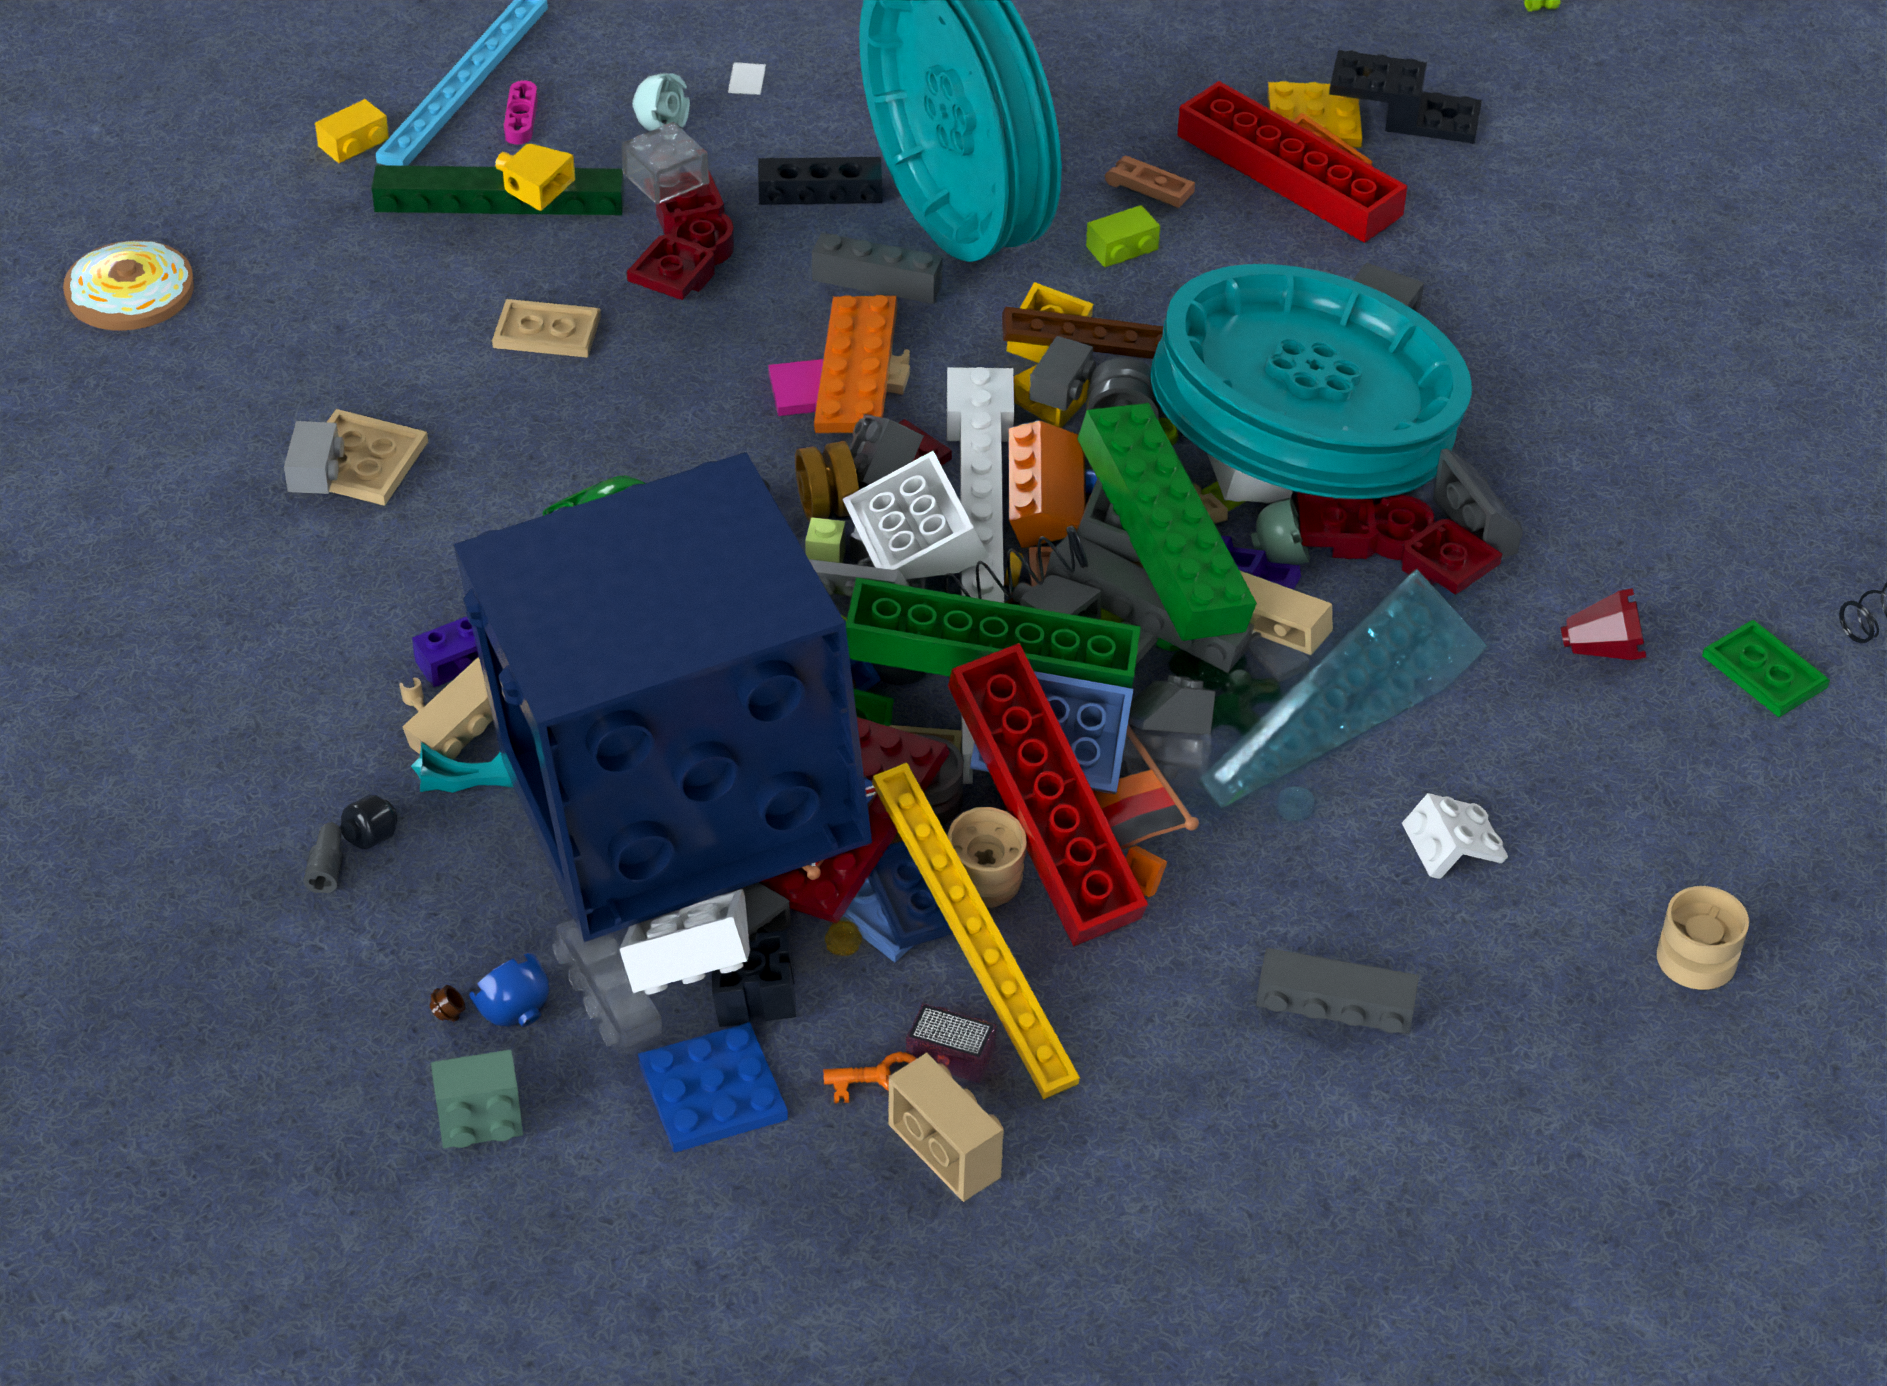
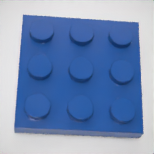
(712, 1087)

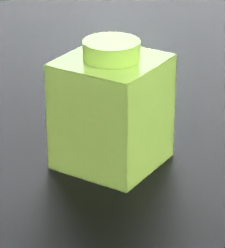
(825, 540)

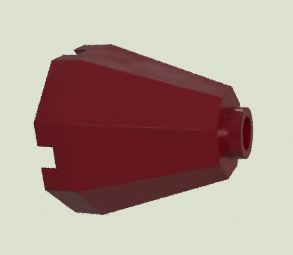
(1606, 629)

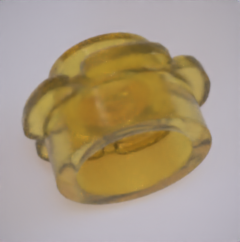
(843, 938)

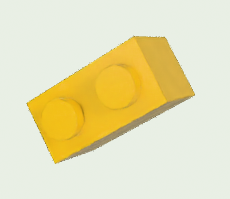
(352, 131)

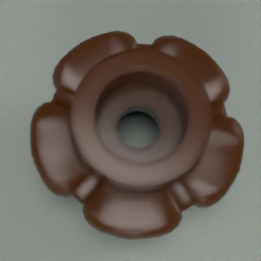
(447, 1003)

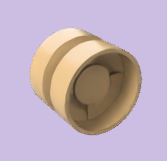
(1702, 937)

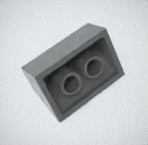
(1473, 505)

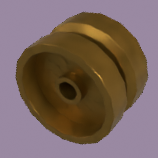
(825, 479)

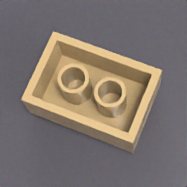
(945, 1126)

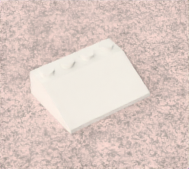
(915, 522)

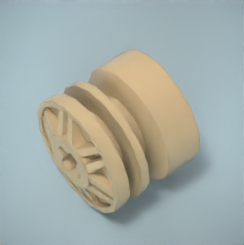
(991, 851)

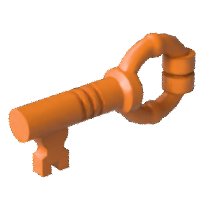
(843, 1076)

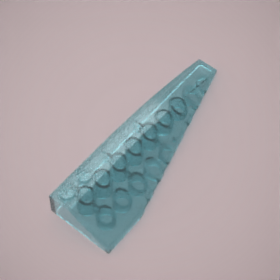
(1382, 666)

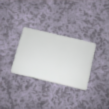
(746, 78)

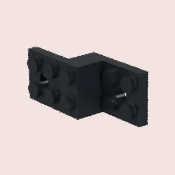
(1401, 85)

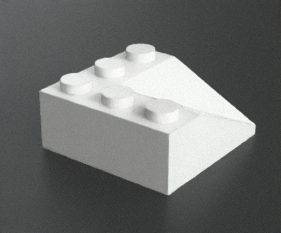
(687, 943)

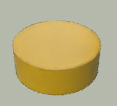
(1015, 564)

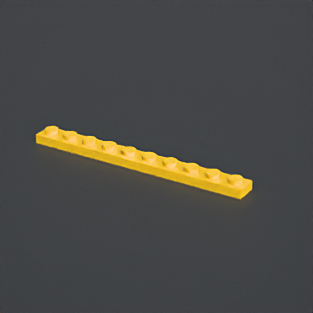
(976, 931)

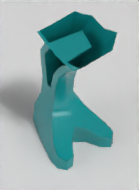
(452, 776)

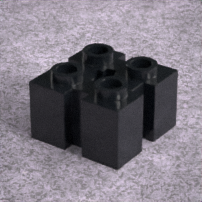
(760, 986)

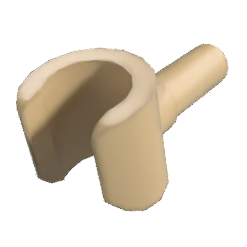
(414, 695)

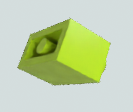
(1123, 236)

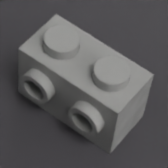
(313, 457)

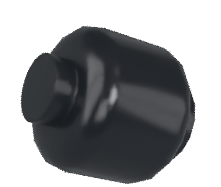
(368, 821)

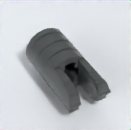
(324, 860)

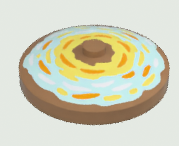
(128, 285)

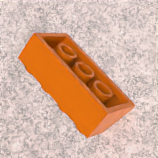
(1045, 482)

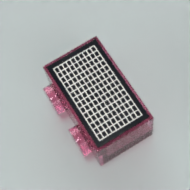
(954, 1040)

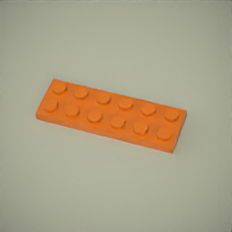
(855, 361)

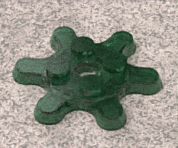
(1239, 689)

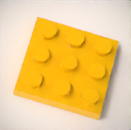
(1333, 112)

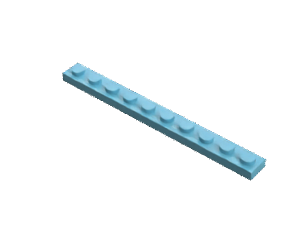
(460, 82)

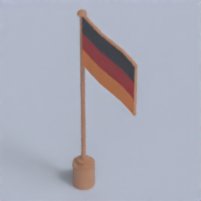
(1143, 804)

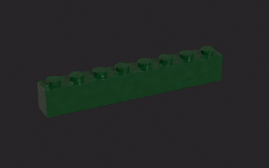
(483, 191)

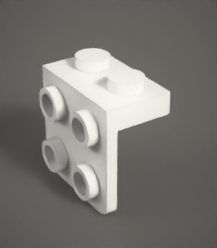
(1448, 829)

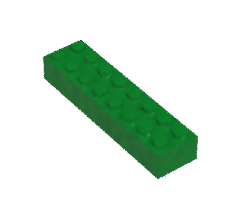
(1166, 522)
(946, 630)

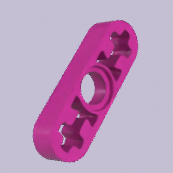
(525, 120)

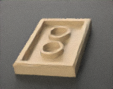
(546, 328)

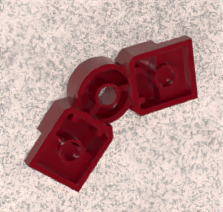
(693, 243)
(1397, 530)

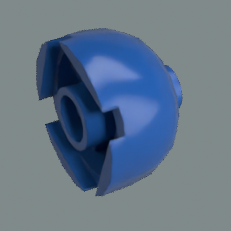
(513, 993)

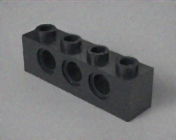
(819, 180)

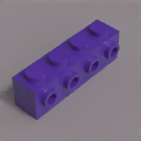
(445, 651)

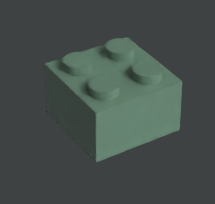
(477, 1099)

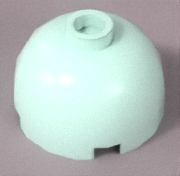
(661, 99)

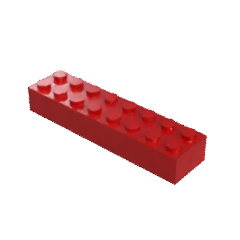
(1292, 161)
(1047, 794)

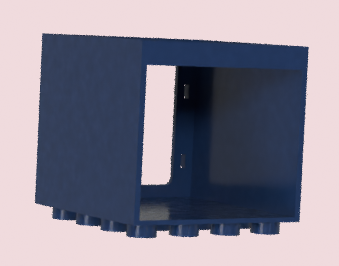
(668, 693)

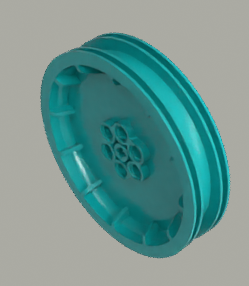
(963, 120)
(1309, 381)

